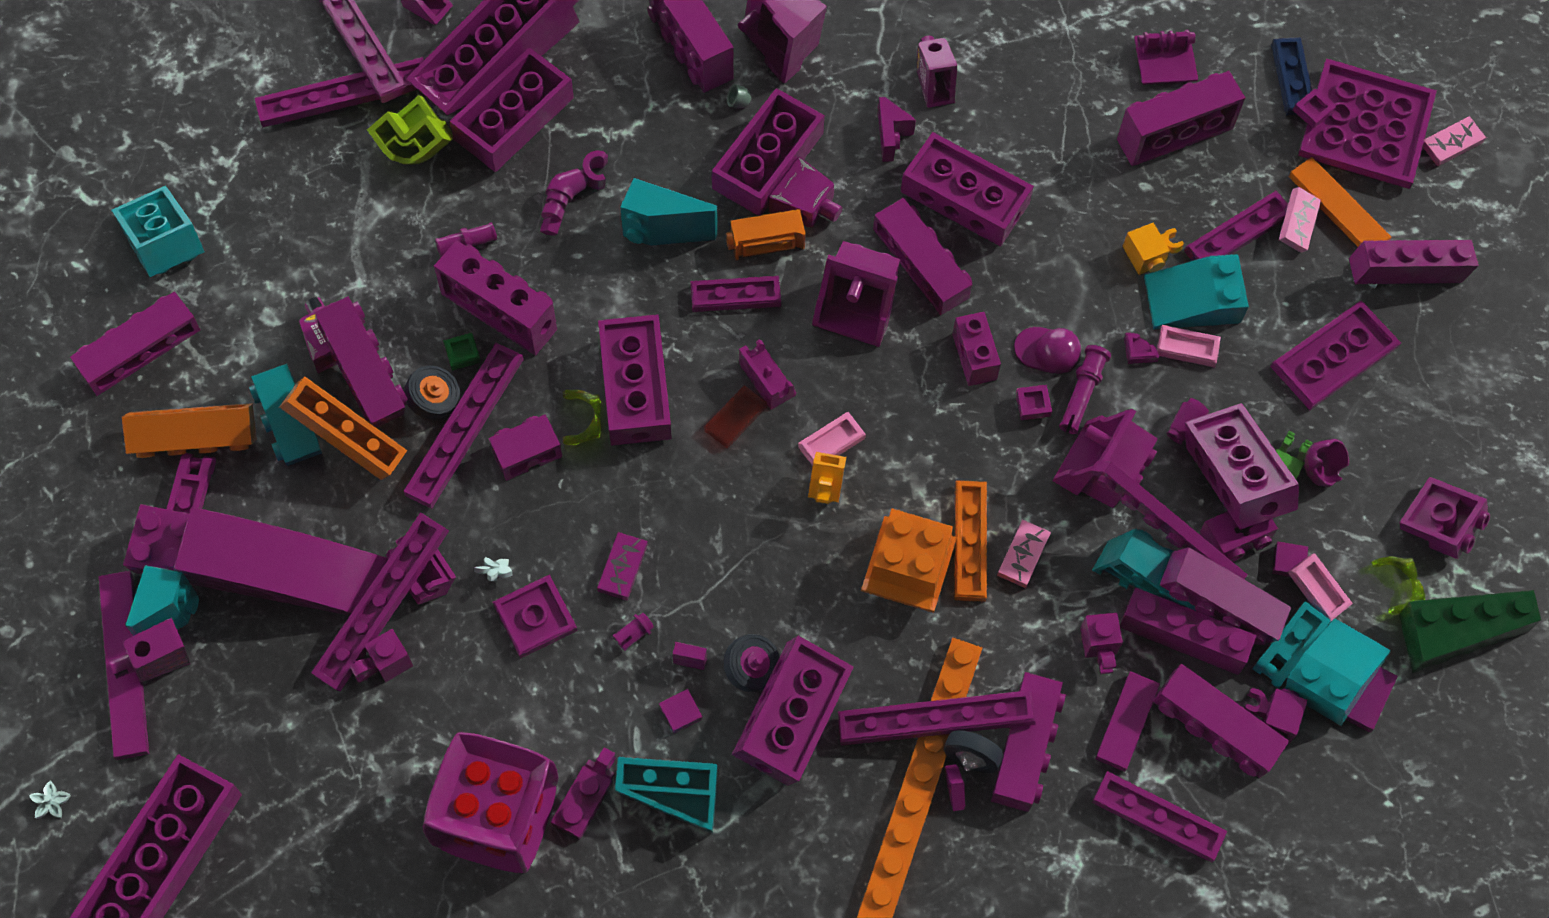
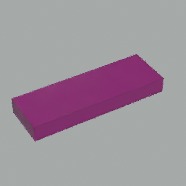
(735, 293)
(1127, 721)

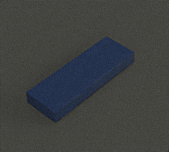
(1291, 71)

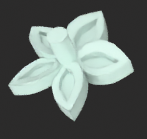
(494, 569)
(49, 801)

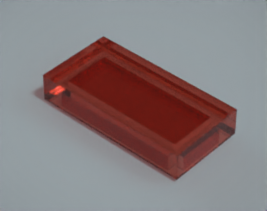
(735, 416)

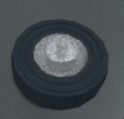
(973, 751)

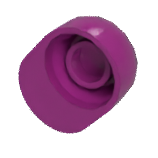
(1048, 349)

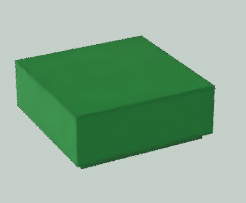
(462, 351)

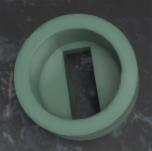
(738, 96)

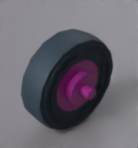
(750, 662)

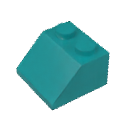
(159, 597)

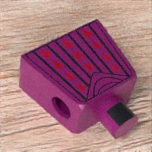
(152, 653)

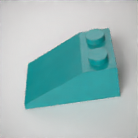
(665, 216)
(158, 231)
(1198, 293)
(1336, 670)

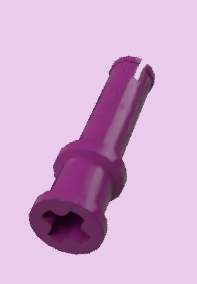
(1088, 377)

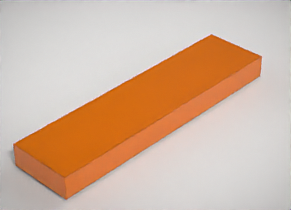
(1338, 203)
(971, 541)

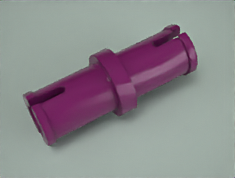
(473, 237)

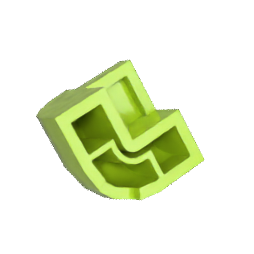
(412, 133)

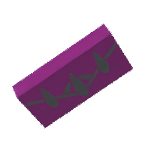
(622, 566)

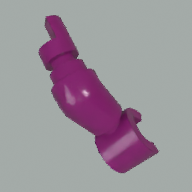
(567, 185)

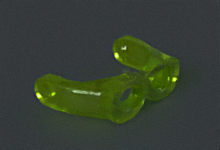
(594, 428)
(1408, 567)

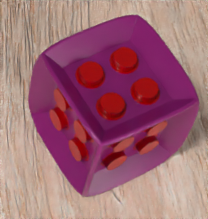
(491, 802)

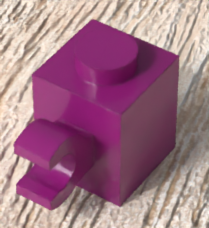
(1102, 639)
(386, 656)
(1281, 712)

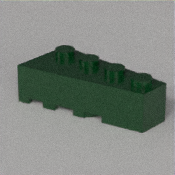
(1461, 625)

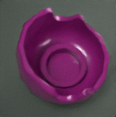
(1325, 461)

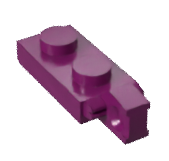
(585, 795)

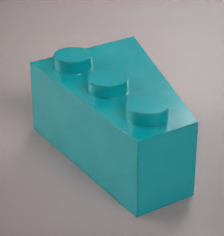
(1137, 562)

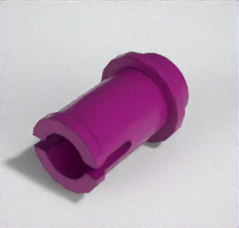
(633, 631)

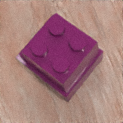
(784, 32)
(857, 293)
(1111, 440)

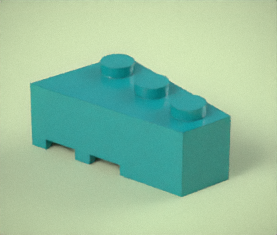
(293, 439)
(671, 787)

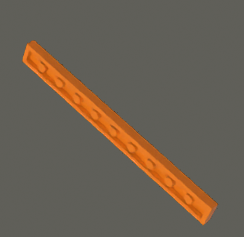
(916, 791)

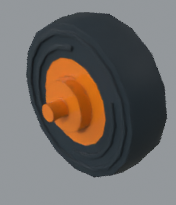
(432, 392)

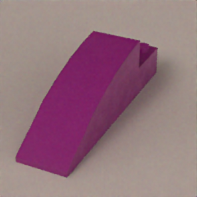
(487, 45)
(252, 558)

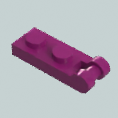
(191, 489)

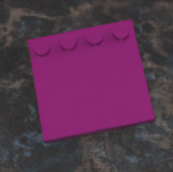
(1375, 124)

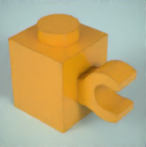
(1149, 248)
(826, 477)

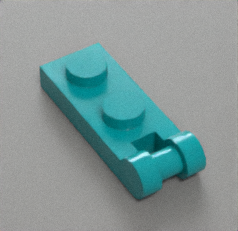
(1293, 643)

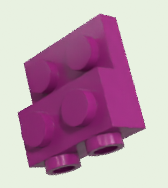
(1446, 517)

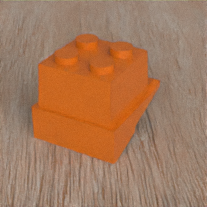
(910, 560)

